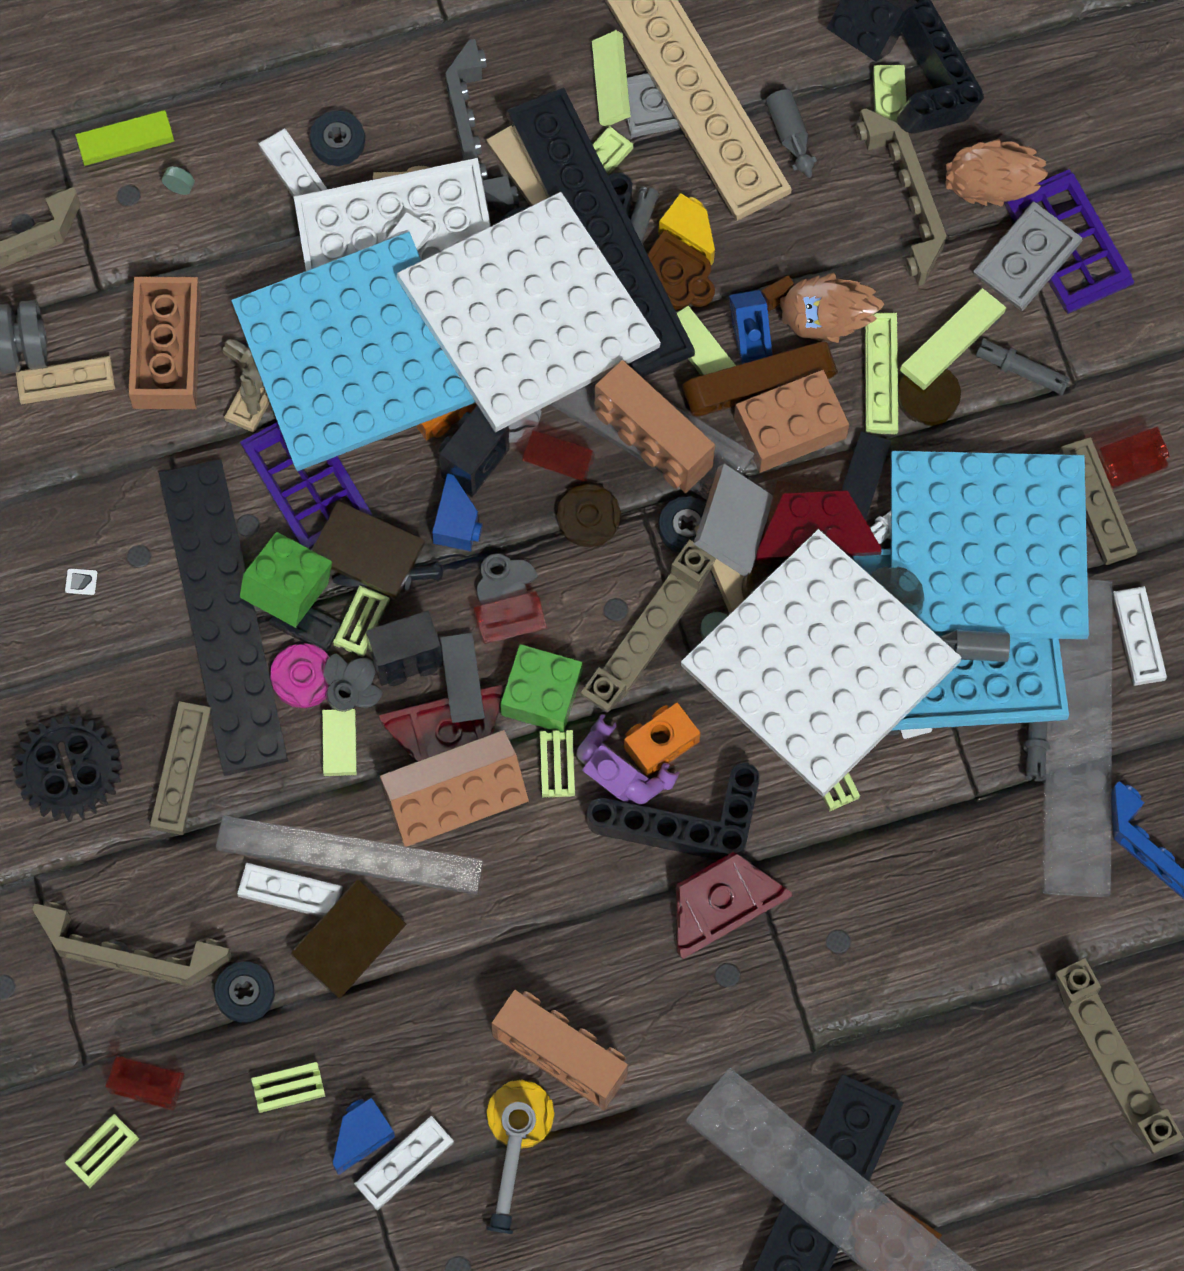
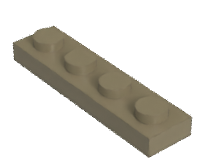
(1101, 506)
(181, 768)

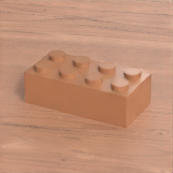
(165, 343)
(653, 427)
(454, 788)
(560, 1049)

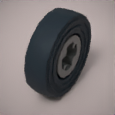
(326, 148)
(248, 1008)

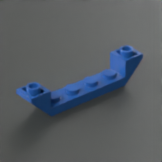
(1124, 807)

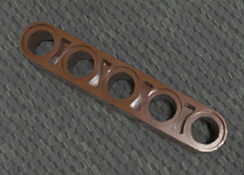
(739, 383)

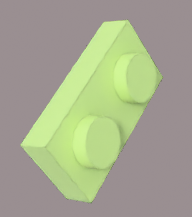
(889, 90)

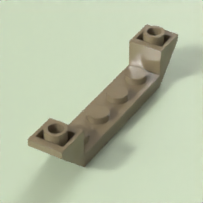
(879, 132)
(44, 235)
(649, 632)
(205, 959)
(1112, 1058)

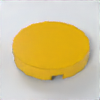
(527, 1093)

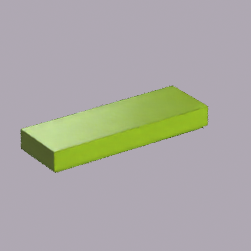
(124, 138)

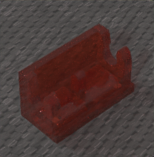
(558, 456)
(1134, 457)
(509, 617)
(145, 1083)

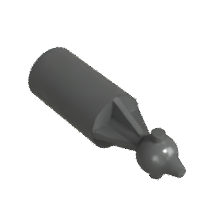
(791, 129)
(979, 645)

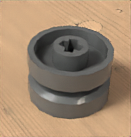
(23, 336)

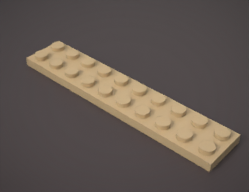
(702, 103)

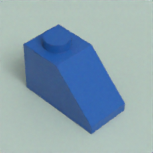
(751, 325)
(456, 518)
(360, 1134)

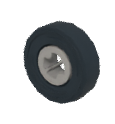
(670, 521)

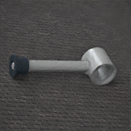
(501, 1220)

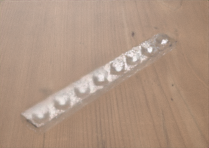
(349, 855)

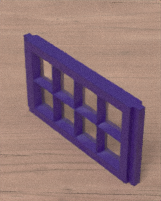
(1096, 290)
(272, 435)

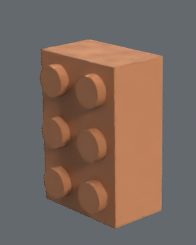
(791, 421)

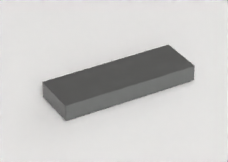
(462, 677)

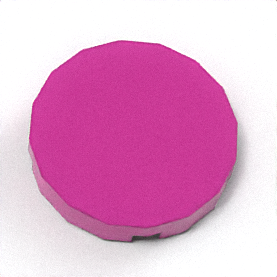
(299, 675)

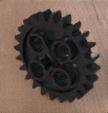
(40, 777)

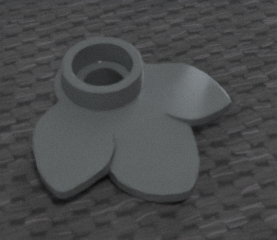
(508, 583)
(354, 680)

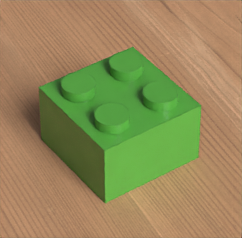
(285, 579)
(541, 688)

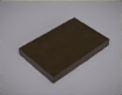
(368, 549)
(348, 939)

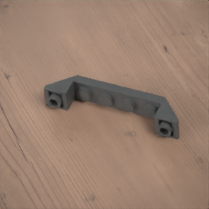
(467, 69)

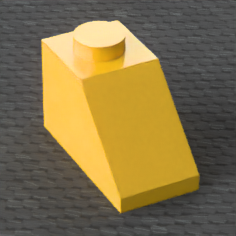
(689, 223)

